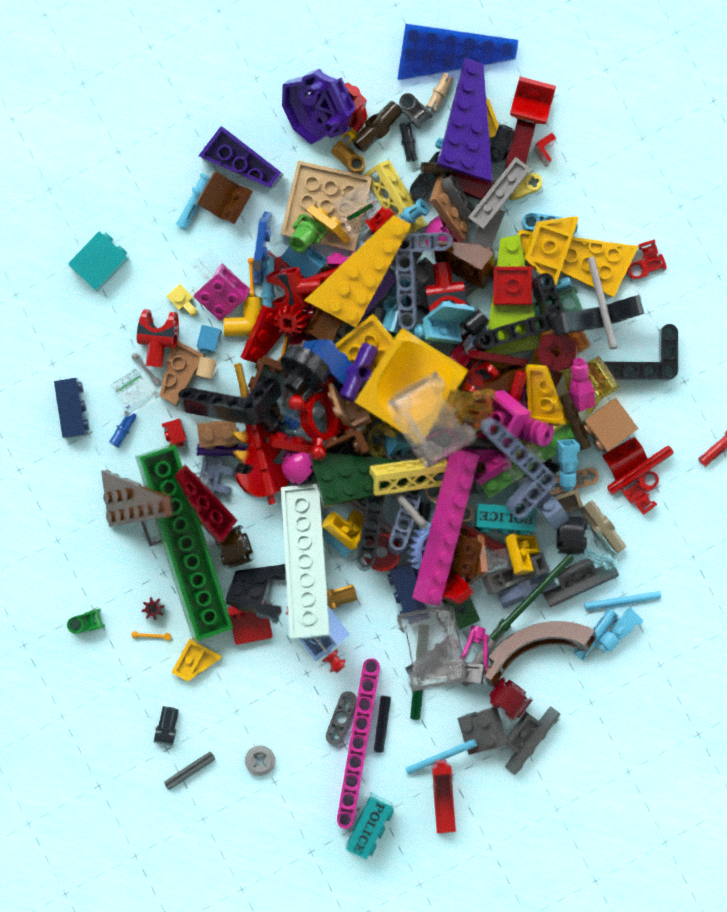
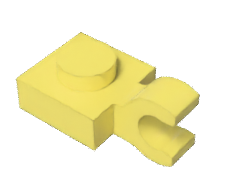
(181, 298)

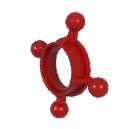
(334, 424)

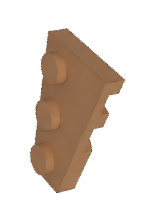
(448, 211)
(179, 372)

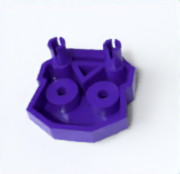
(326, 101)

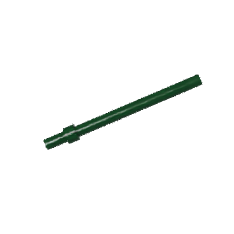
(505, 624)

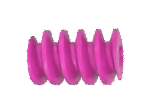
(537, 432)

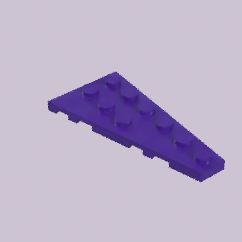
(466, 136)

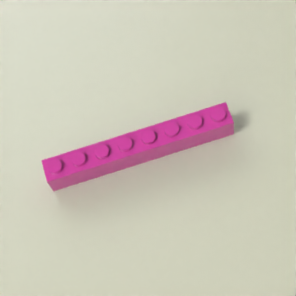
(445, 527)

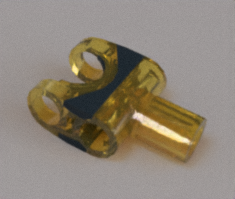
(375, 433)

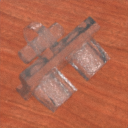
(498, 559)

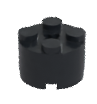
(571, 537)

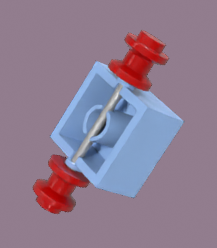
(322, 645)

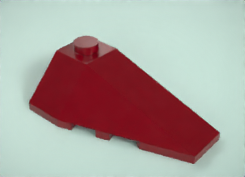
(209, 510)

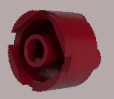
(565, 359)
(510, 698)

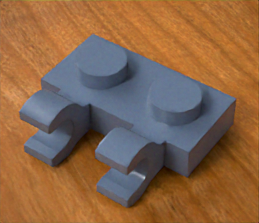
(215, 467)

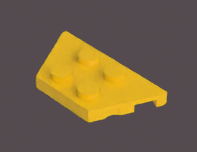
(550, 245)

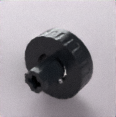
(303, 369)

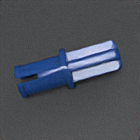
(122, 430)

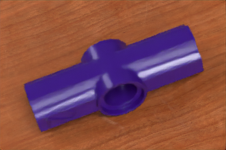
(363, 365)

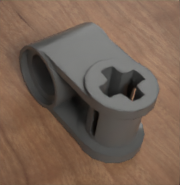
(415, 110)

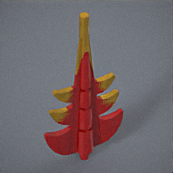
(265, 476)

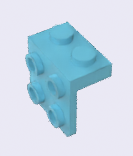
(444, 322)

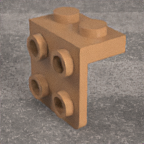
(349, 412)
(216, 434)

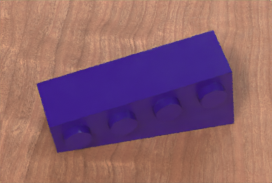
(235, 155)

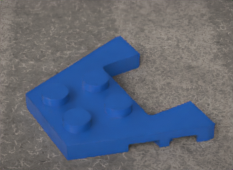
(261, 250)

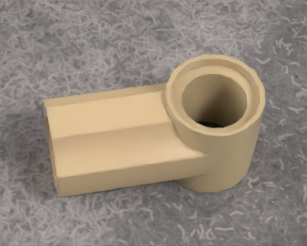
(206, 368)

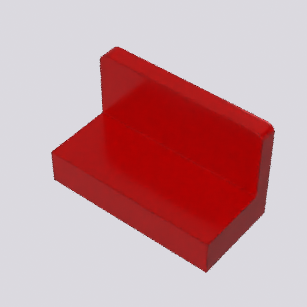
(541, 147)
(625, 457)

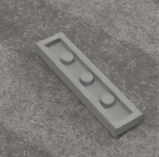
(499, 193)

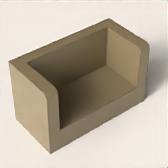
(570, 500)

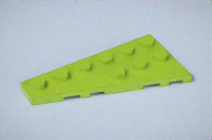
(511, 254)

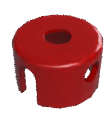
(387, 562)

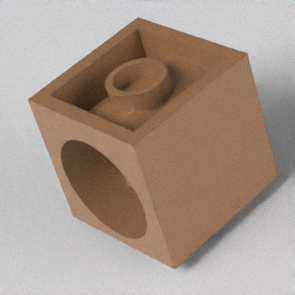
(609, 426)

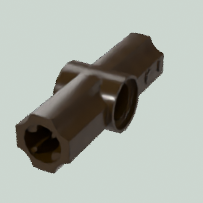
(377, 126)

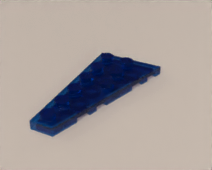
(443, 50)

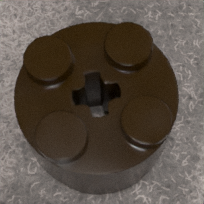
(235, 548)

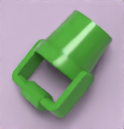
(306, 233)

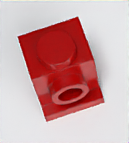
(379, 219)
(175, 432)

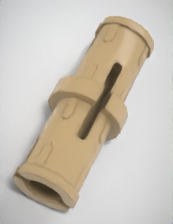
(439, 92)

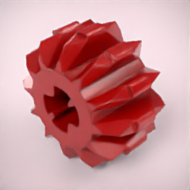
(298, 320)

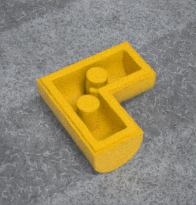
(243, 325)
(345, 531)
(519, 549)

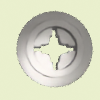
(250, 760)

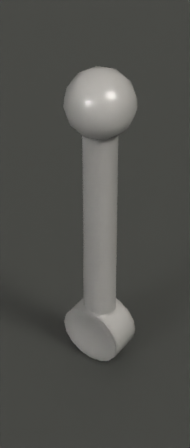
(156, 380)

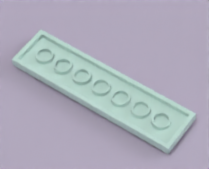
(305, 562)

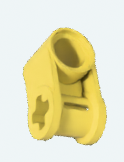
(526, 189)

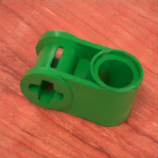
(87, 621)

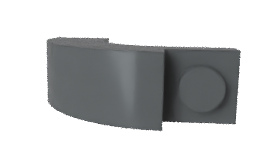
(503, 578)

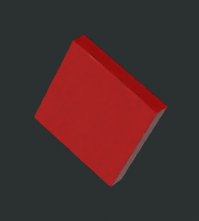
(512, 285)

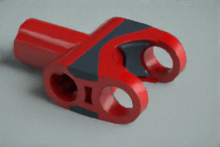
(294, 286)
(444, 288)
(157, 338)
(477, 376)

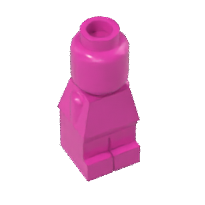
(581, 386)

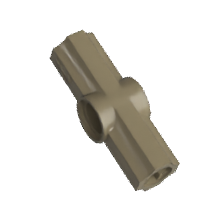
(603, 524)

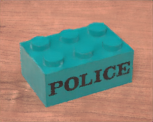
(500, 518)
(370, 826)

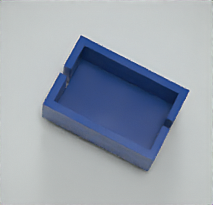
(336, 360)

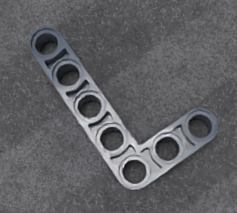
(410, 272)
(523, 462)
(403, 517)

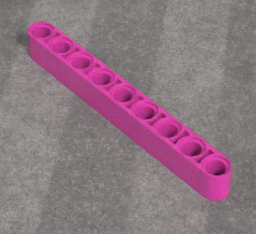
(354, 751)

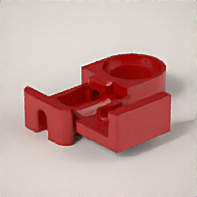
(651, 263)
(639, 494)

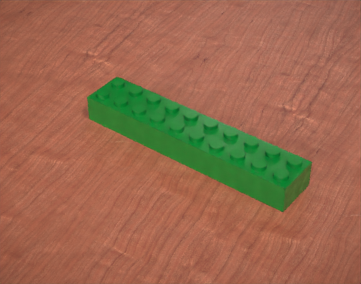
(185, 547)

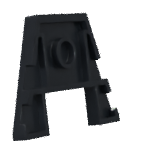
(251, 588)

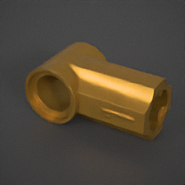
(348, 157)
(341, 596)

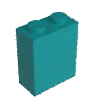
(99, 260)

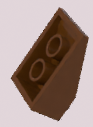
(468, 262)

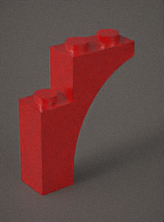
(443, 796)

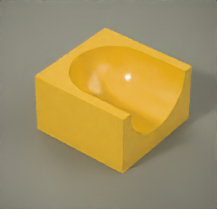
(403, 364)

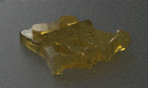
(600, 377)
(461, 402)

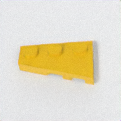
(542, 396)

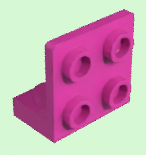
(222, 293)
(493, 461)

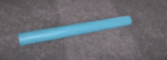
(622, 600)
(443, 755)

